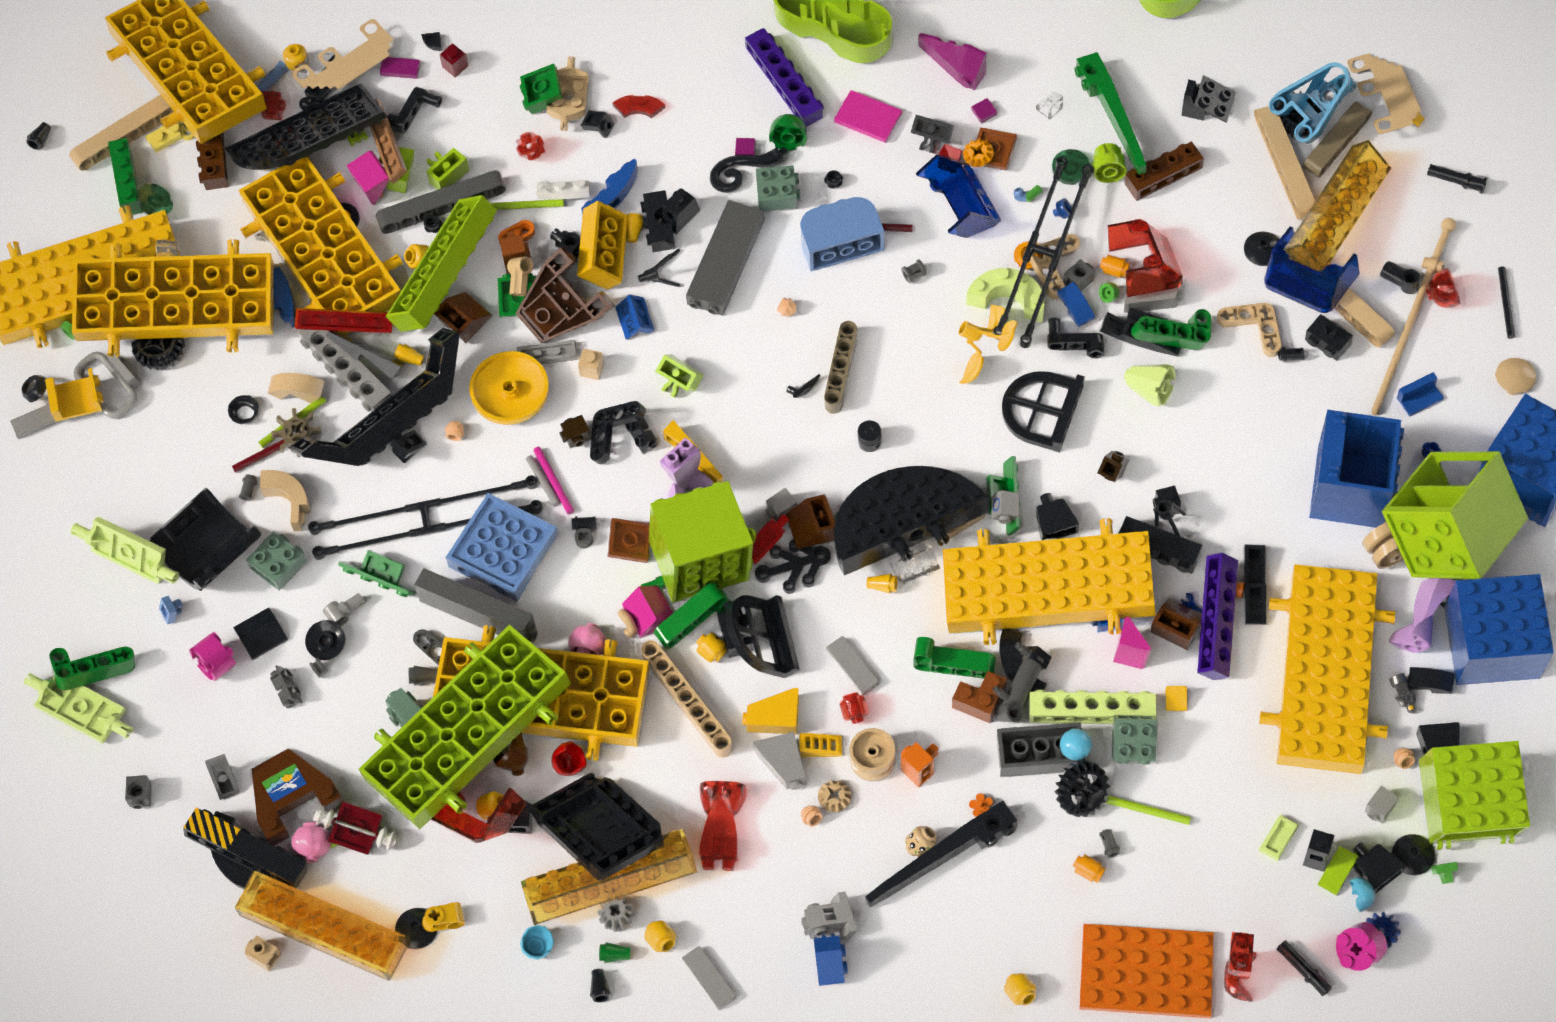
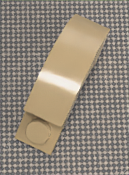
(280, 484)

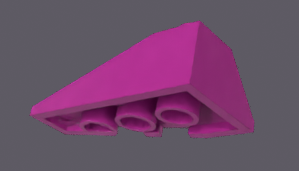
(962, 63)

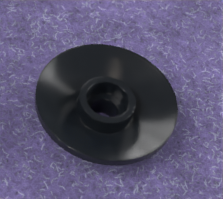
(1255, 252)
(319, 633)
(1418, 863)
(418, 937)

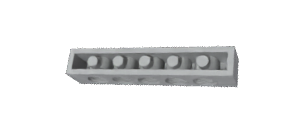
(345, 377)

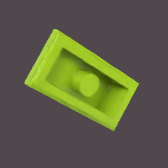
(1338, 870)

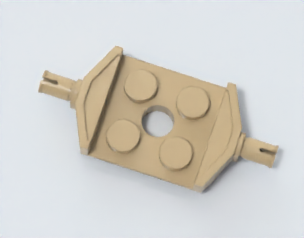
(574, 83)

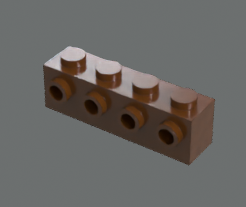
(212, 163)
(1164, 170)

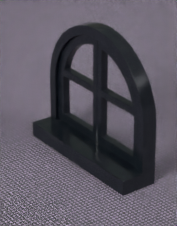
(1064, 415)
(777, 634)

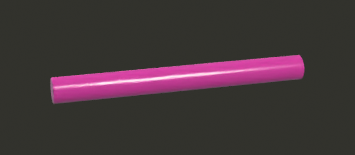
(553, 480)

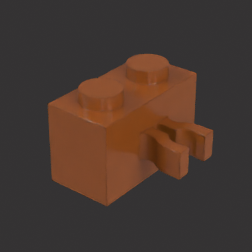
(513, 247)

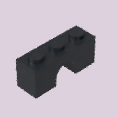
(660, 235)

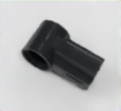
(1401, 276)

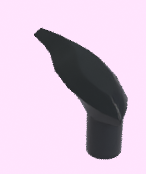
(803, 389)

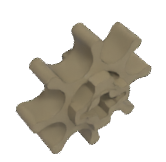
(294, 425)

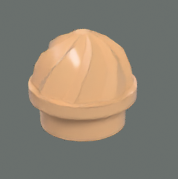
(787, 307)
(454, 431)
(1404, 758)
(811, 815)

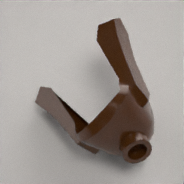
(515, 759)

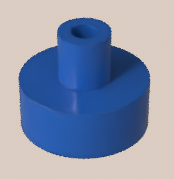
(1063, 208)

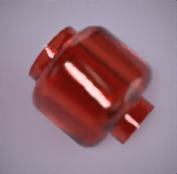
(853, 707)

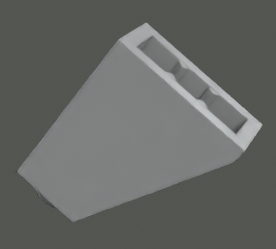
(1154, 301)
(782, 759)

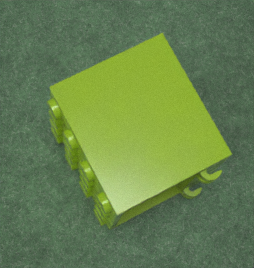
(700, 540)
(1474, 793)

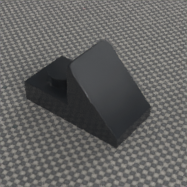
(407, 445)

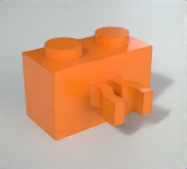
(918, 763)

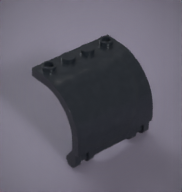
(203, 540)

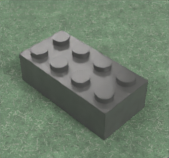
(1032, 749)

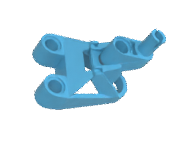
(1312, 120)

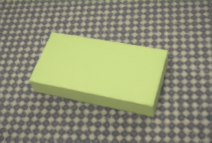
(1278, 837)

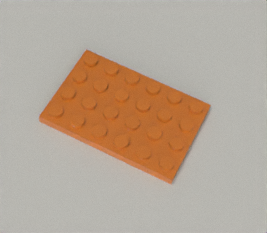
(1146, 971)

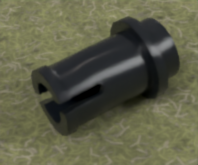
(1290, 354)
(583, 522)

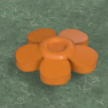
(981, 804)

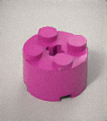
(212, 656)
(1361, 946)

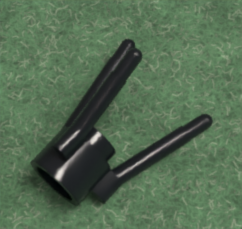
(1166, 511)

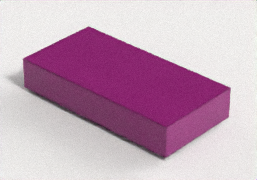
(400, 67)

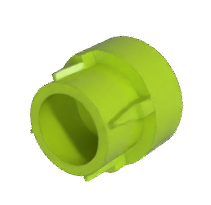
(1109, 163)

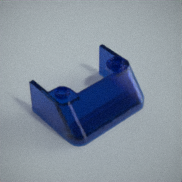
(963, 193)
(1305, 285)

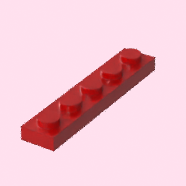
(342, 320)

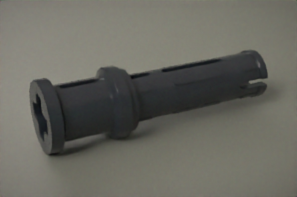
(1466, 180)

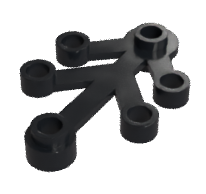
(795, 564)

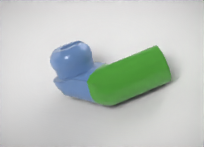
(1027, 196)

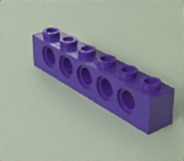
(762, 40)
(1217, 616)

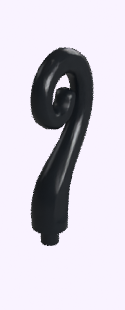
(765, 160)

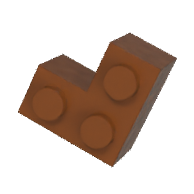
(979, 701)

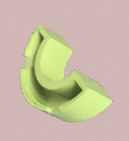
(1000, 283)

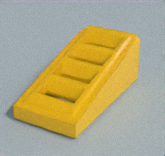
(812, 738)

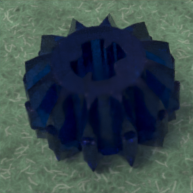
(1390, 928)

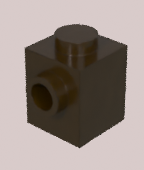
(575, 431)
(1113, 466)

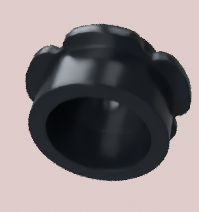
(833, 175)
(432, 219)

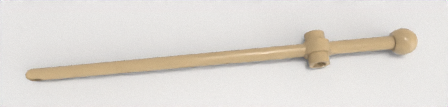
(1432, 265)

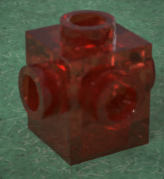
(274, 104)
(536, 146)

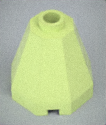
(1151, 382)

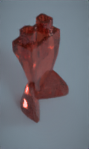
(719, 838)
(1239, 965)

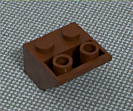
(462, 315)
(811, 522)
(1176, 623)

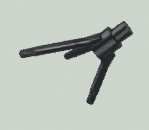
(652, 273)

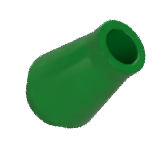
(611, 952)

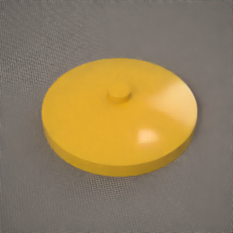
(509, 387)

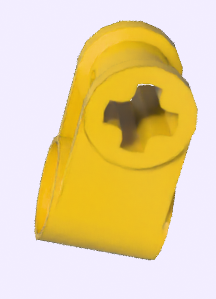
(446, 916)

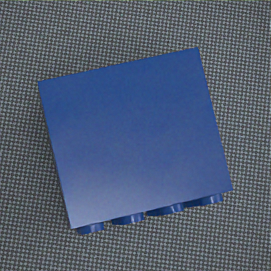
(1529, 454)
(1356, 468)
(1498, 629)

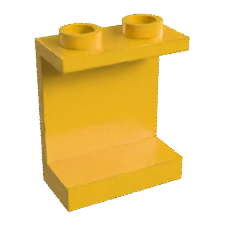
(74, 397)

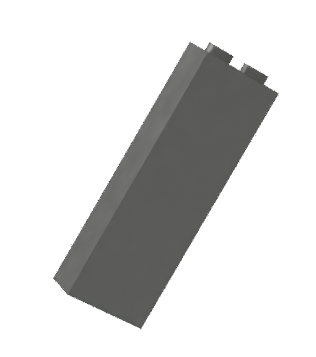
(725, 258)
(472, 605)

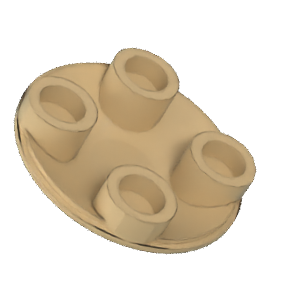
(1515, 375)

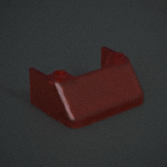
(1159, 269)
(477, 830)

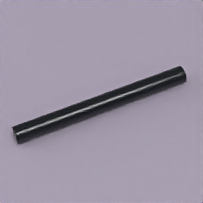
(1506, 302)

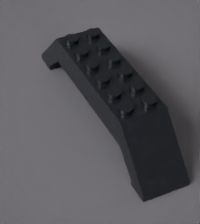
(396, 413)

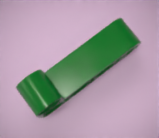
(1149, 329)
(691, 615)
(950, 660)
(91, 668)

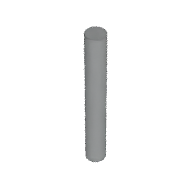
(542, 480)

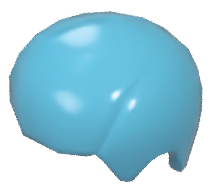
(1075, 744)
(1365, 893)
(536, 942)

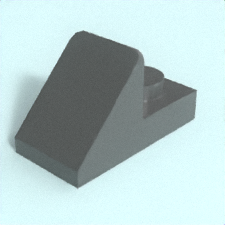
(222, 776)

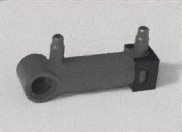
(1033, 661)

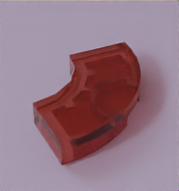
(642, 105)

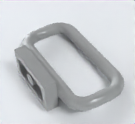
(120, 373)

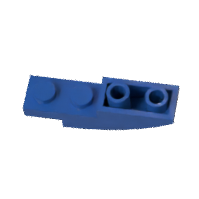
(617, 186)
(283, 298)

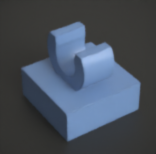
(170, 609)

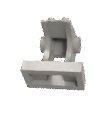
(815, 921)

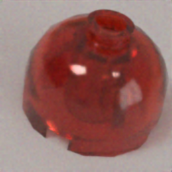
(1443, 289)

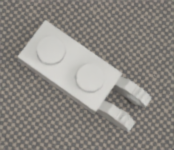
(563, 190)

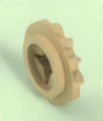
(834, 804)

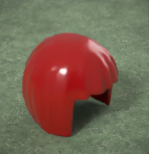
(568, 759)

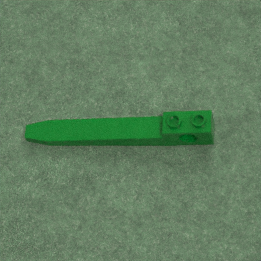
(1098, 83)

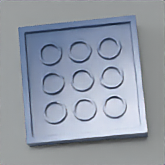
(501, 546)

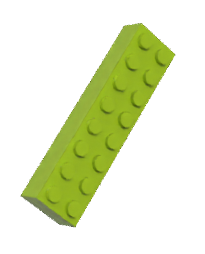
(441, 264)

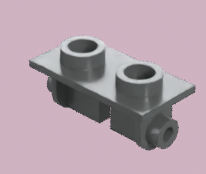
(281, 679)

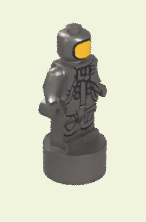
(1405, 697)

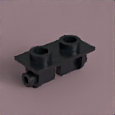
(642, 438)

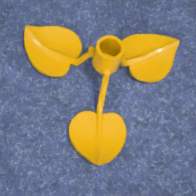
(974, 333)

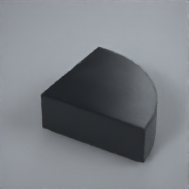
(432, 41)

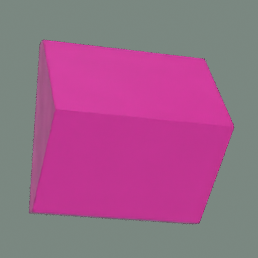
(369, 175)
(647, 608)
(1131, 646)

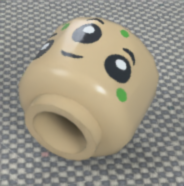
(920, 840)

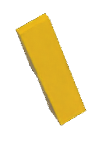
(674, 435)

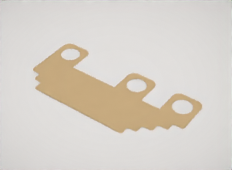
(347, 68)
(1394, 88)

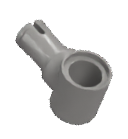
(340, 611)

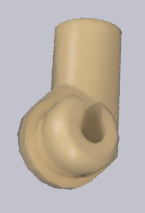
(629, 622)

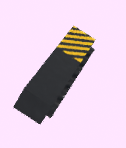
(244, 848)

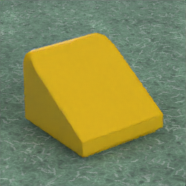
(1176, 698)

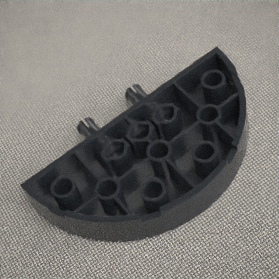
(901, 511)

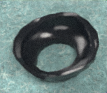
(38, 389)
(241, 401)

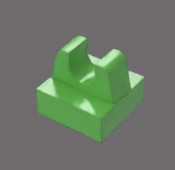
(1445, 871)

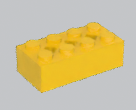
(602, 245)

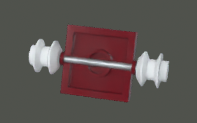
(355, 828)

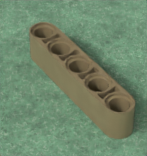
(1337, 139)
(840, 375)

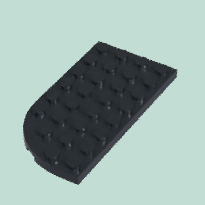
(308, 131)

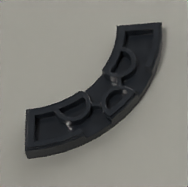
(1010, 656)
(231, 870)

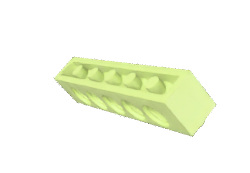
(1082, 713)

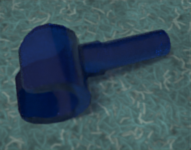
(1191, 604)

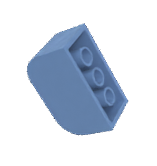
(840, 232)

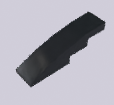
(1121, 330)

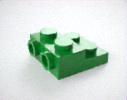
(540, 88)
(507, 303)

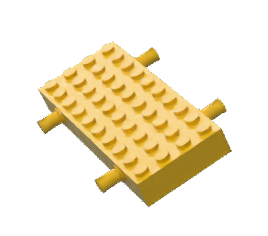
(186, 65)
(319, 240)
(39, 284)
(173, 297)
(1048, 582)
(1327, 669)
(597, 706)

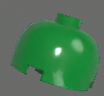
(788, 132)

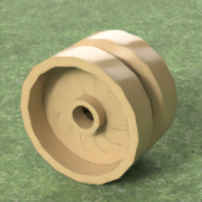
(1382, 546)
(872, 754)

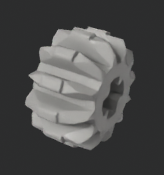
(617, 920)

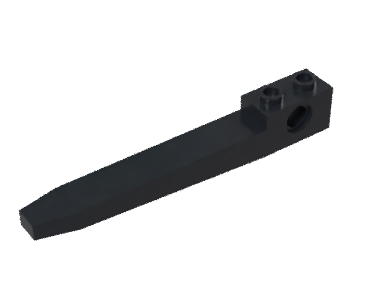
(966, 836)

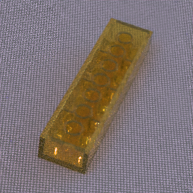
(1338, 207)
(575, 889)
(322, 925)

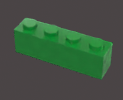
(124, 174)

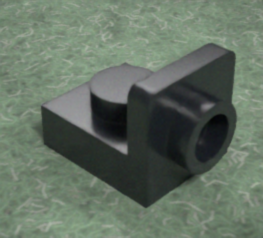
(598, 121)

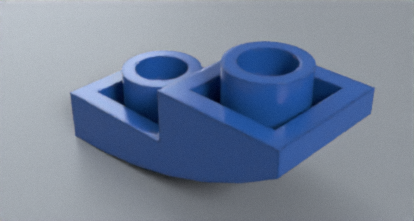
(1076, 304)

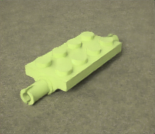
(126, 550)
(80, 709)

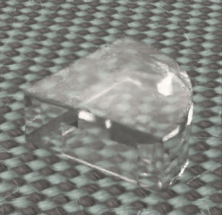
(1189, 525)

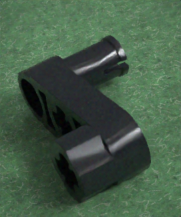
(403, 120)
(1091, 342)

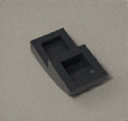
(1431, 679)

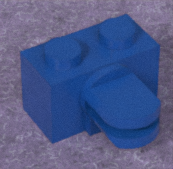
(829, 960)

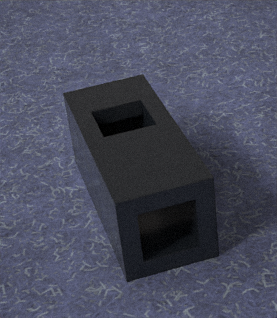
(1319, 845)

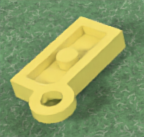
(164, 137)

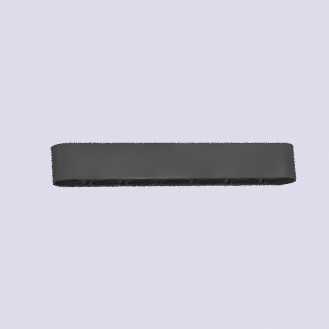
(438, 201)

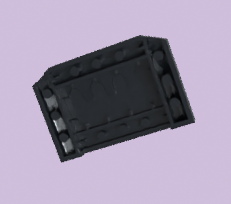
(598, 825)

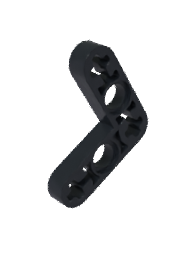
(601, 449)

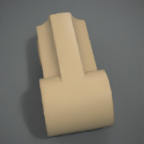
(519, 270)

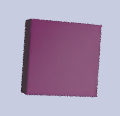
(984, 110)
(745, 146)

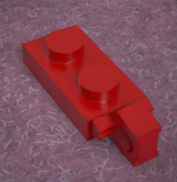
(768, 537)

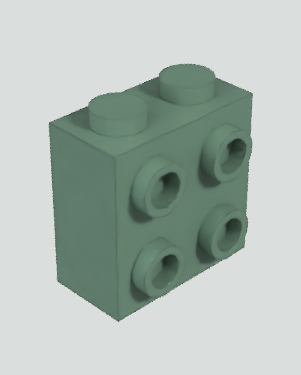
(777, 188)
(276, 560)
(401, 707)
(1134, 738)

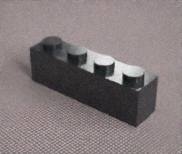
(1166, 546)

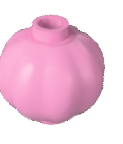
(587, 640)
(311, 842)

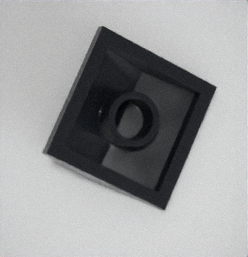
(260, 633)

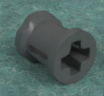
(913, 271)

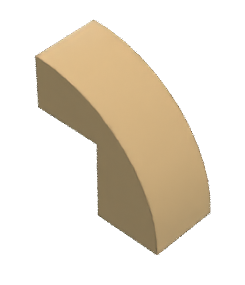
(299, 385)

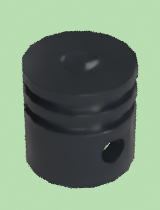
(869, 436)

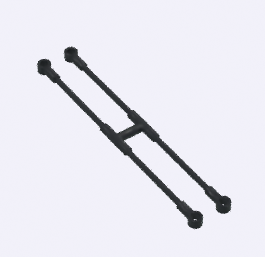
(1033, 247)
(423, 507)

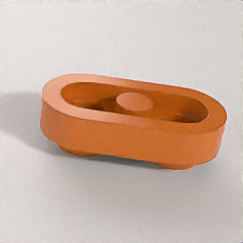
(519, 228)

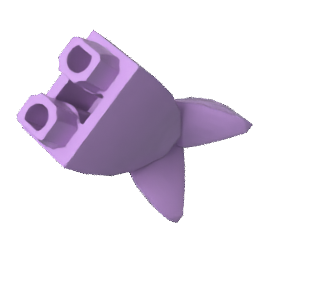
(682, 468)
(1418, 635)

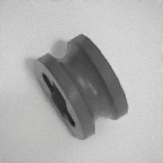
(582, 543)
(318, 667)

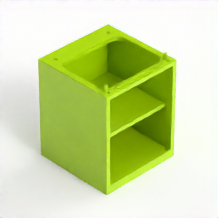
(1455, 528)

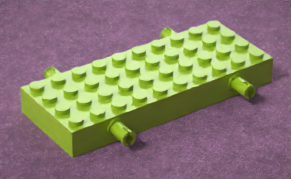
(464, 726)

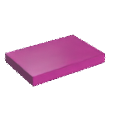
(868, 116)

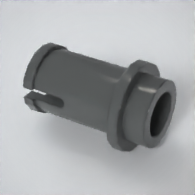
(249, 483)
(1109, 843)

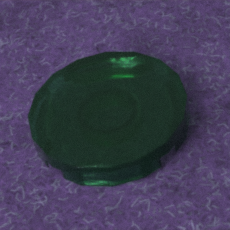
(1076, 161)
(154, 199)

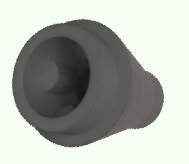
(421, 675)

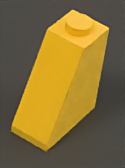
(773, 714)

